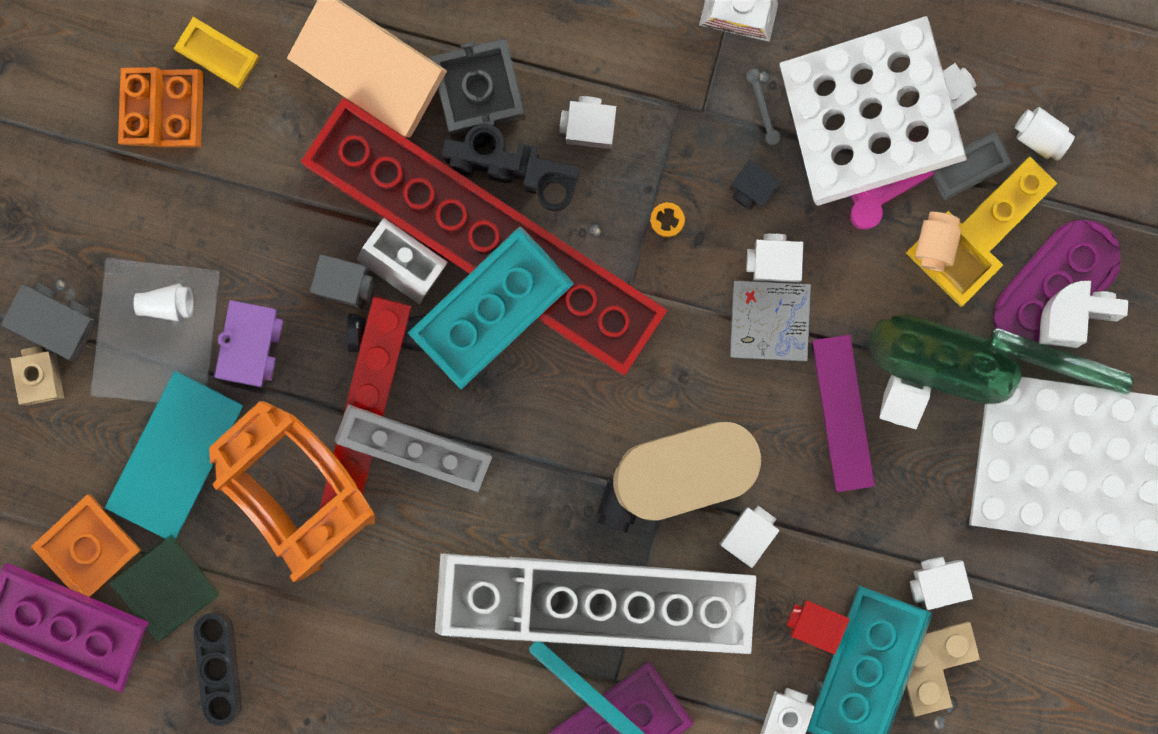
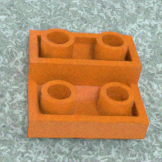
(160, 107)

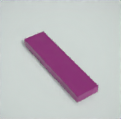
(843, 413)

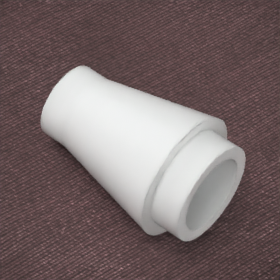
(165, 303)

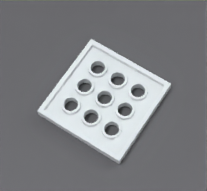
(904, 157)

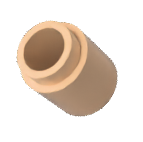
(938, 241)

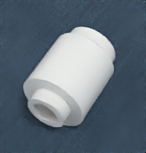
(1044, 134)

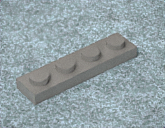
(412, 448)

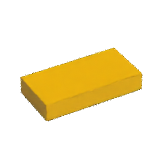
(216, 53)

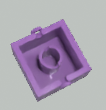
(247, 353)

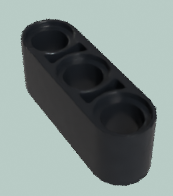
(212, 687)

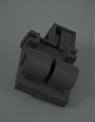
(504, 166)

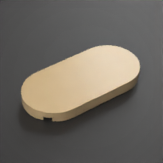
(687, 470)

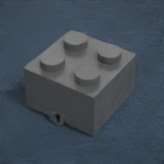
(479, 87)

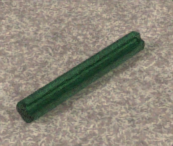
(1060, 361)

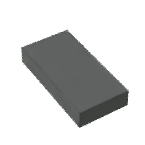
(984, 159)

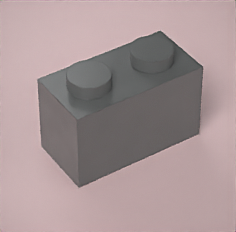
(342, 282)
(49, 322)

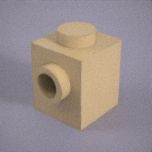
(37, 376)

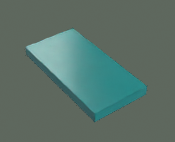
(490, 307)
(173, 456)
(870, 666)

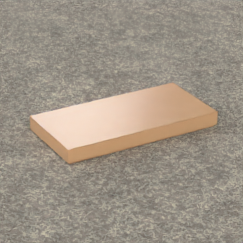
(367, 65)

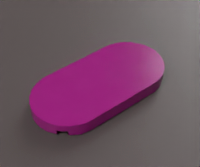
(1070, 255)

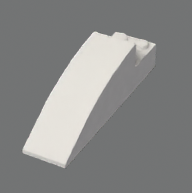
(594, 603)

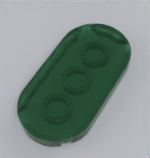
(944, 359)

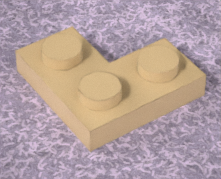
(939, 651)

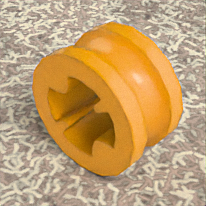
(657, 225)

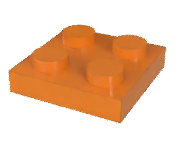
(86, 547)

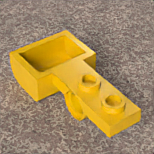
(986, 228)

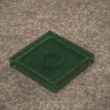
(164, 587)

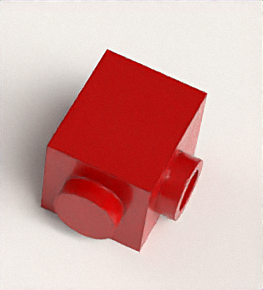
(817, 625)

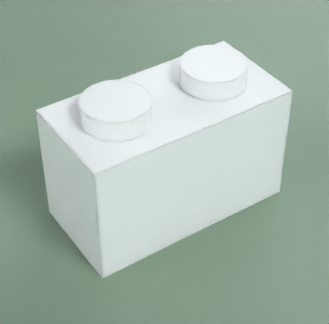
(401, 260)

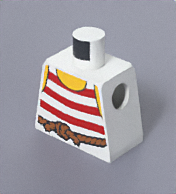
(741, 17)

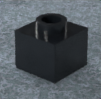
(753, 186)

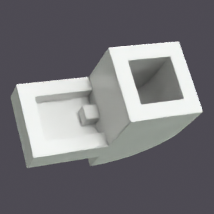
(1067, 314)

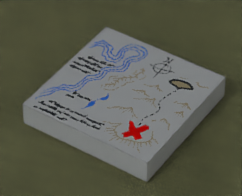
(770, 321)

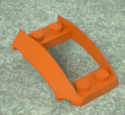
(324, 532)

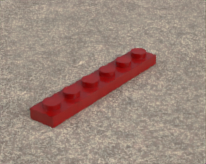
(372, 380)

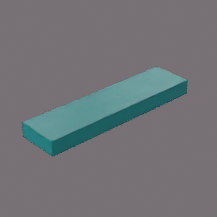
(583, 689)

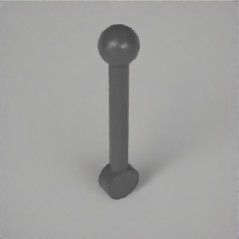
(772, 136)

